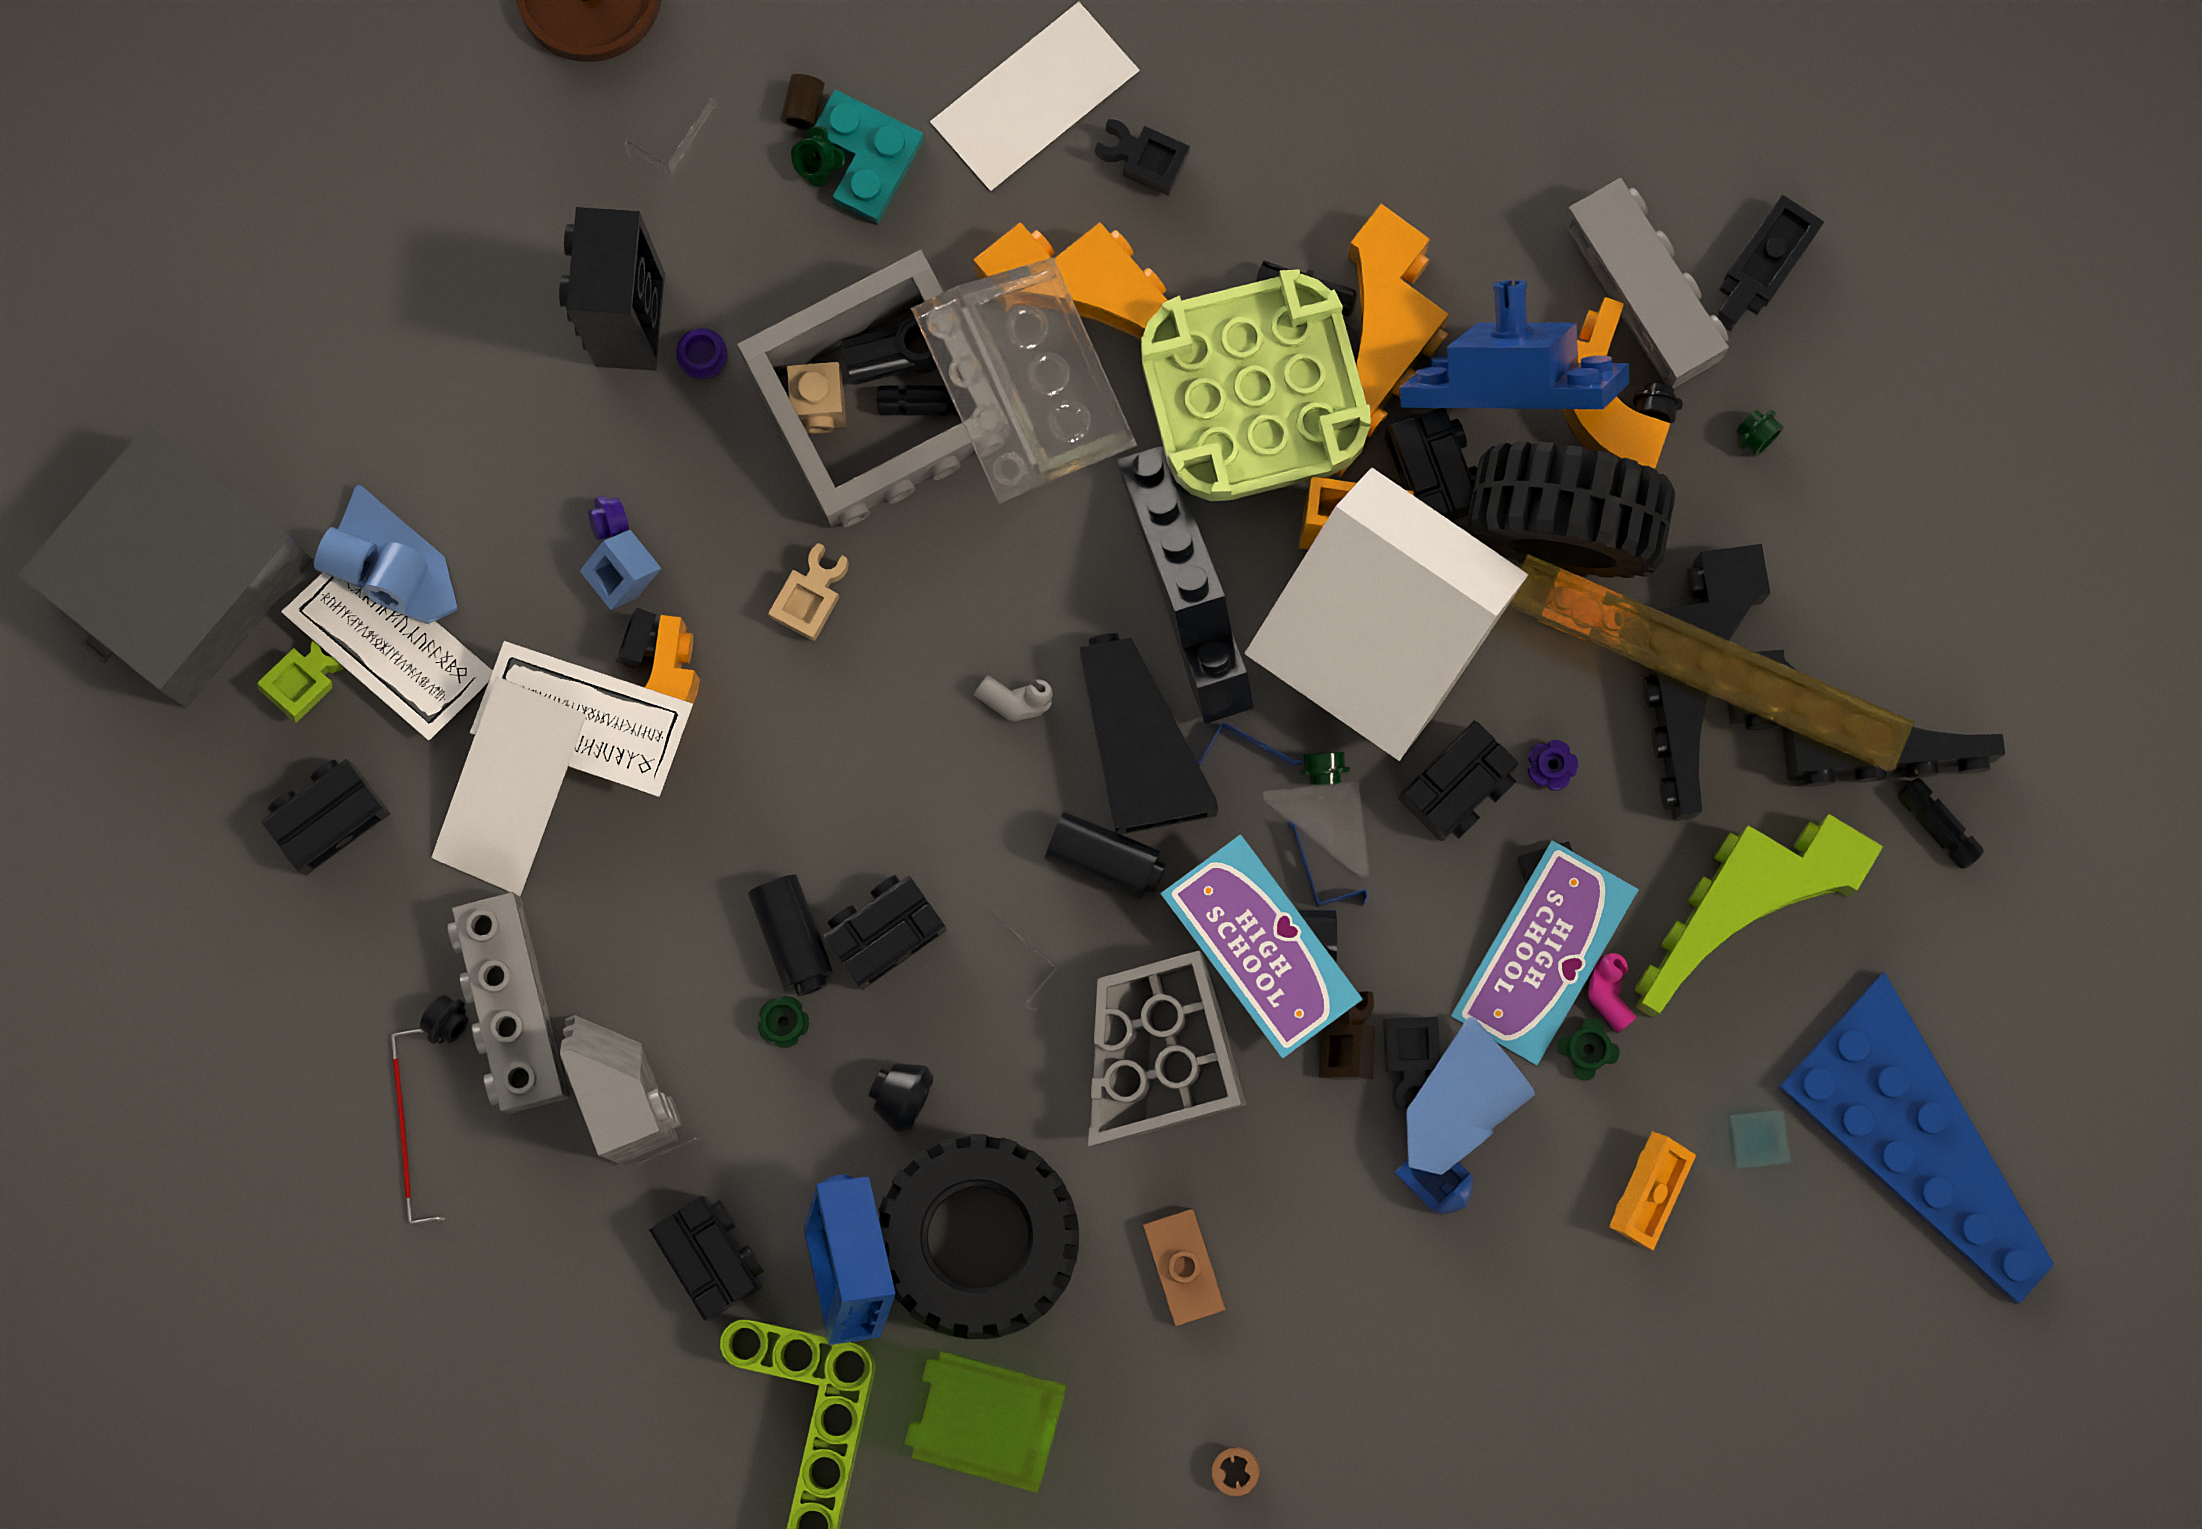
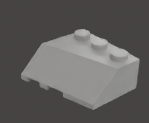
(1159, 1050)
(616, 1091)

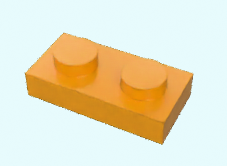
(1652, 1190)

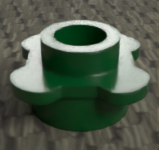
(805, 159)
(1603, 1050)

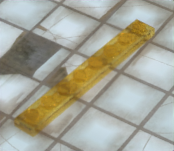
(1712, 664)

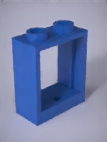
(848, 1259)

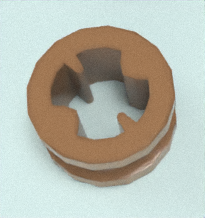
(1251, 1468)

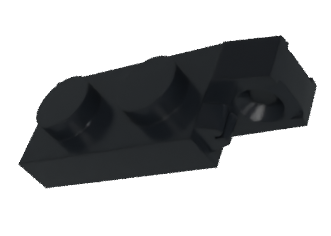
(1767, 259)

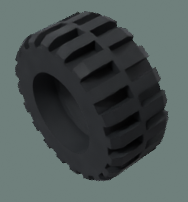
(1571, 508)
(1051, 1236)

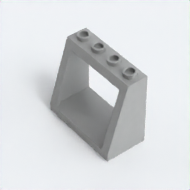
(820, 331)

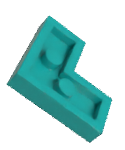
(880, 154)

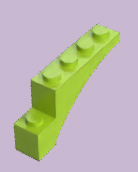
(1751, 883)

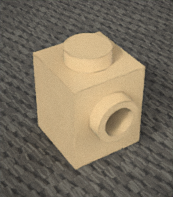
(817, 396)

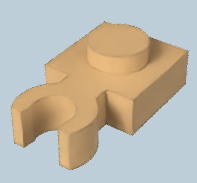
(807, 600)

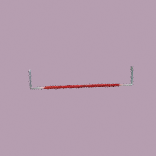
(402, 1129)

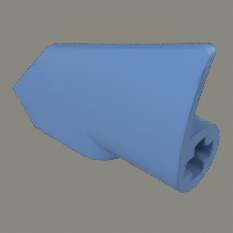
(387, 560)
(1463, 1100)

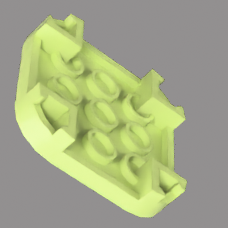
(1255, 387)

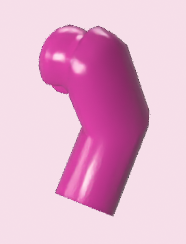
(1605, 991)

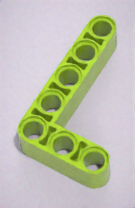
(831, 1391)

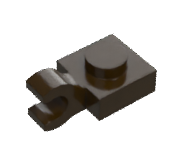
(1349, 1044)

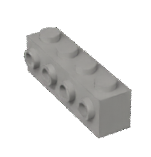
(1640, 272)
(509, 1004)

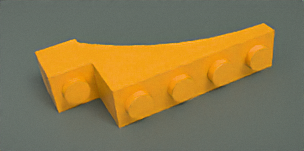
(1096, 272)
(1395, 318)

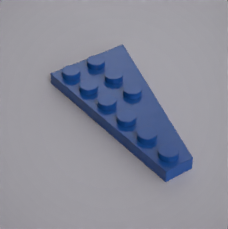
(1898, 1116)

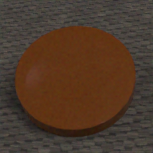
(589, 27)

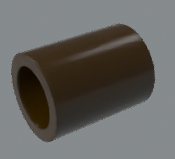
(802, 101)

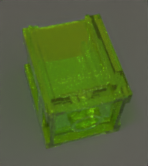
(987, 1421)

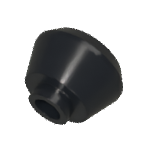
(901, 1094)

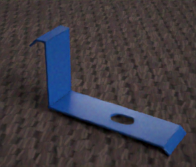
(1234, 730)
(1364, 892)

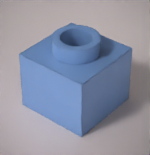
(620, 569)

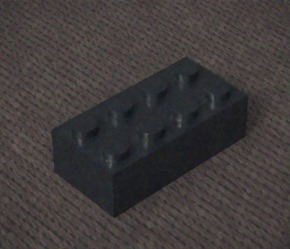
(613, 288)

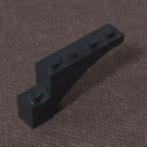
(1187, 585)
(1726, 587)
(1920, 757)

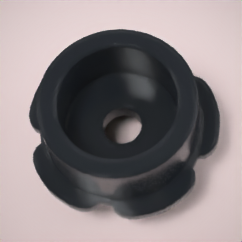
(1658, 402)
(444, 1020)

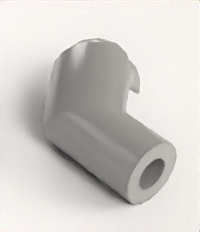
(1017, 703)

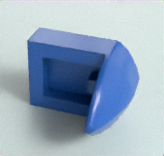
(1439, 1192)

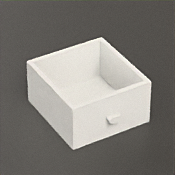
(1385, 613)

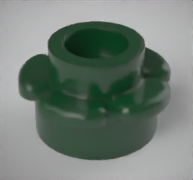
(1759, 432)
(1324, 767)
(771, 1013)

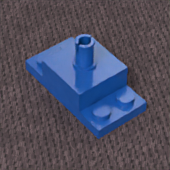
(1515, 365)

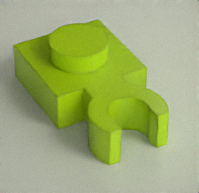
(299, 681)

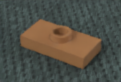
(1184, 1267)

